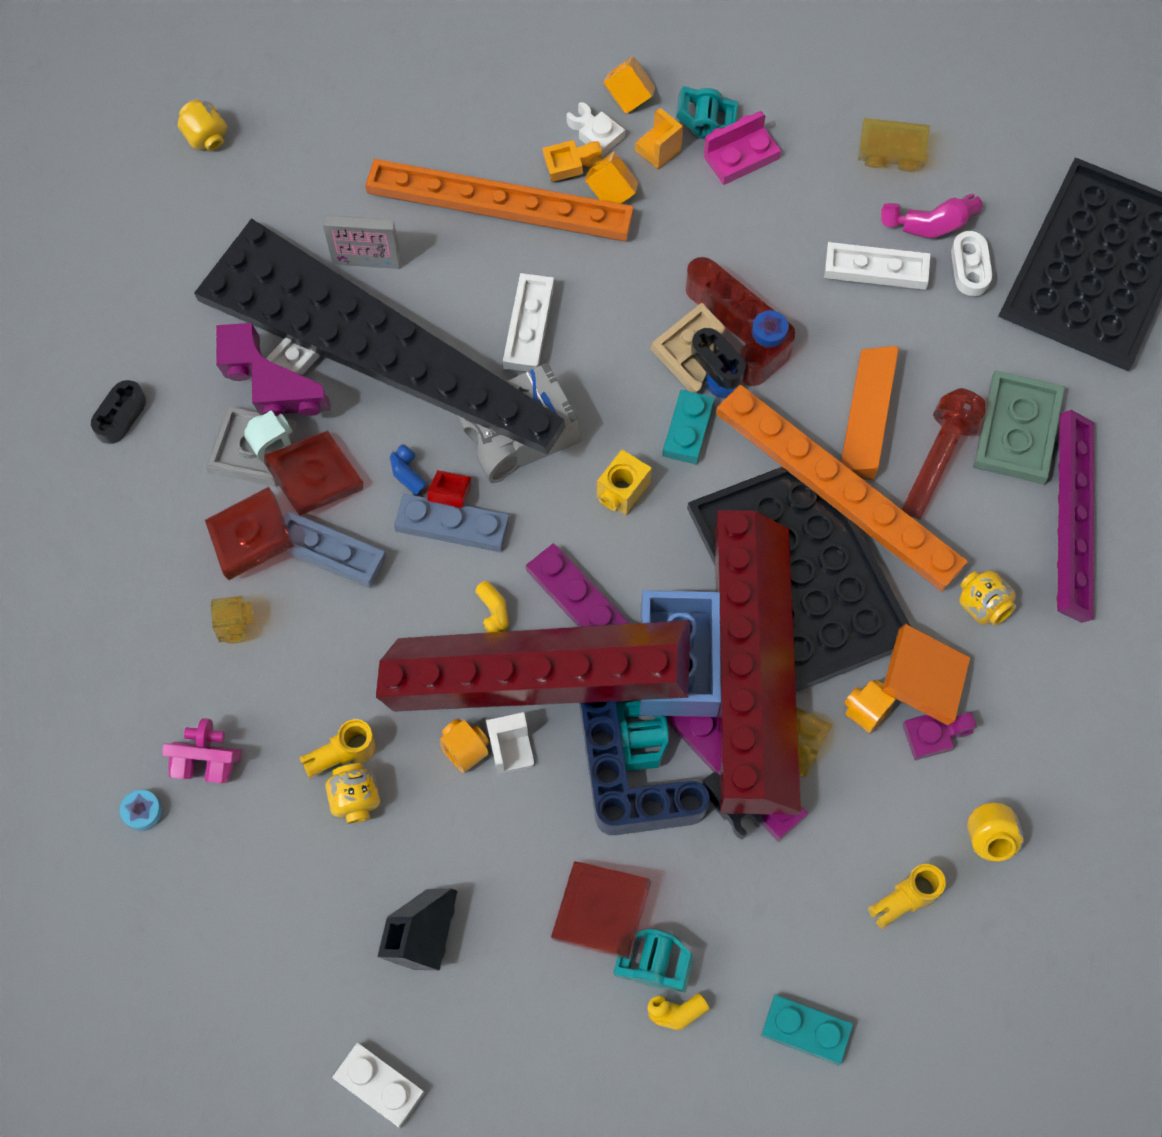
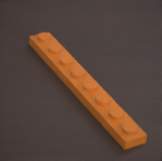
(500, 199)
(842, 488)

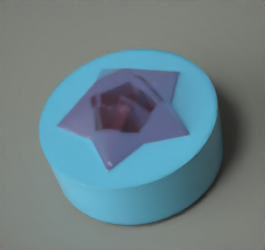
(140, 810)

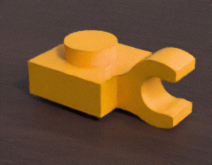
(567, 160)

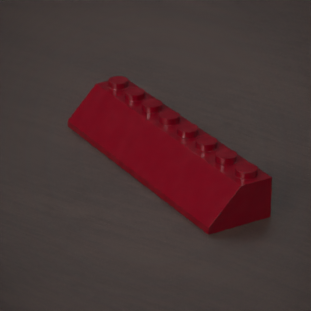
(537, 667)
(756, 667)

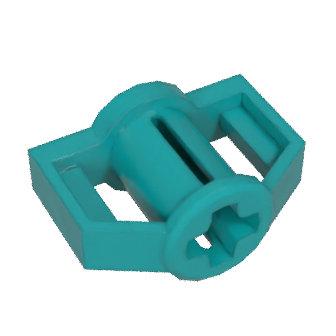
(707, 104)
(642, 735)
(655, 962)

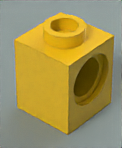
(623, 469)

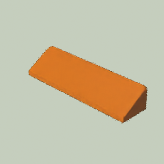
(869, 410)

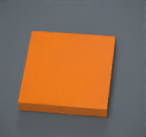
(926, 674)

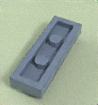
(452, 524)
(333, 550)

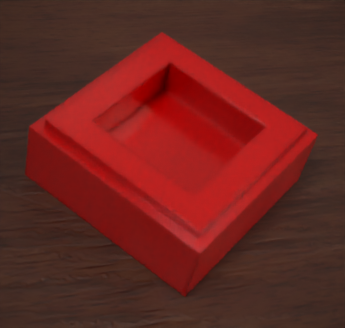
(449, 489)

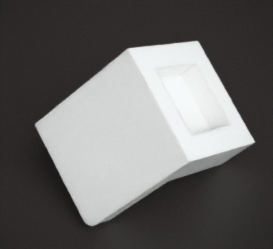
(510, 743)

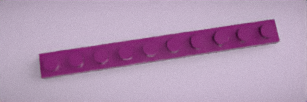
(590, 608)

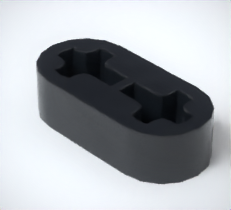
(713, 360)
(120, 412)

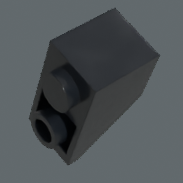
(419, 930)

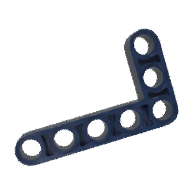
(617, 792)

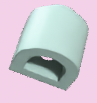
(267, 434)

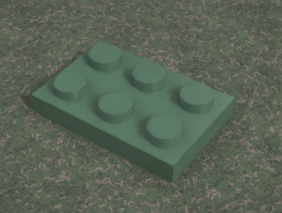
(1019, 427)

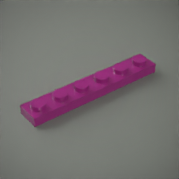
(1076, 517)

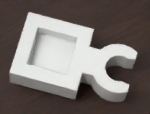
(596, 128)

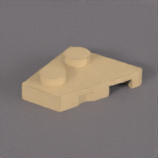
(675, 344)

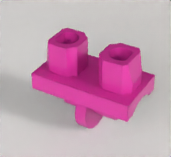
(218, 759)

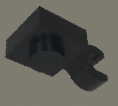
(712, 784)

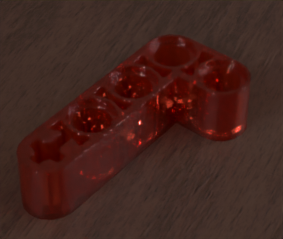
(709, 285)

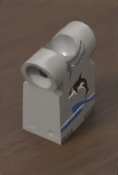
(502, 455)

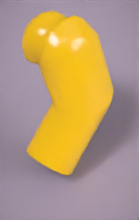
(497, 606)
(674, 1015)

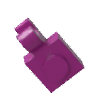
(931, 737)

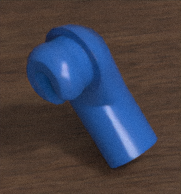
(403, 472)

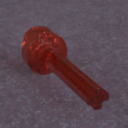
(954, 423)

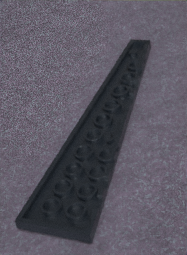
(301, 299)

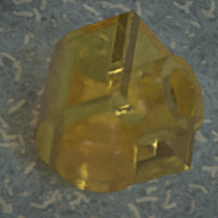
(231, 618)

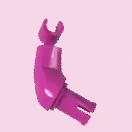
(945, 218)

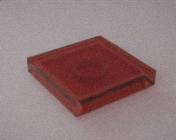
(313, 472)
(248, 533)
(601, 910)

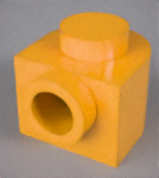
(869, 705)
(463, 744)

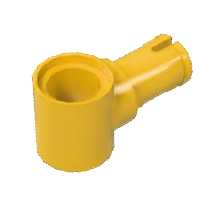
(338, 750)
(907, 896)

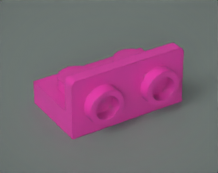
(740, 148)

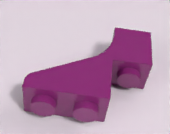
(272, 385)

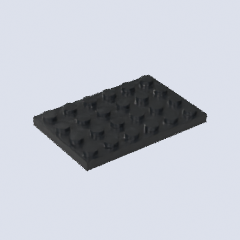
(1093, 266)
(838, 591)

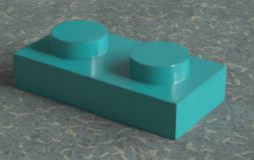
(688, 427)
(806, 1030)

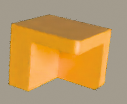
(629, 84)
(661, 141)
(611, 180)

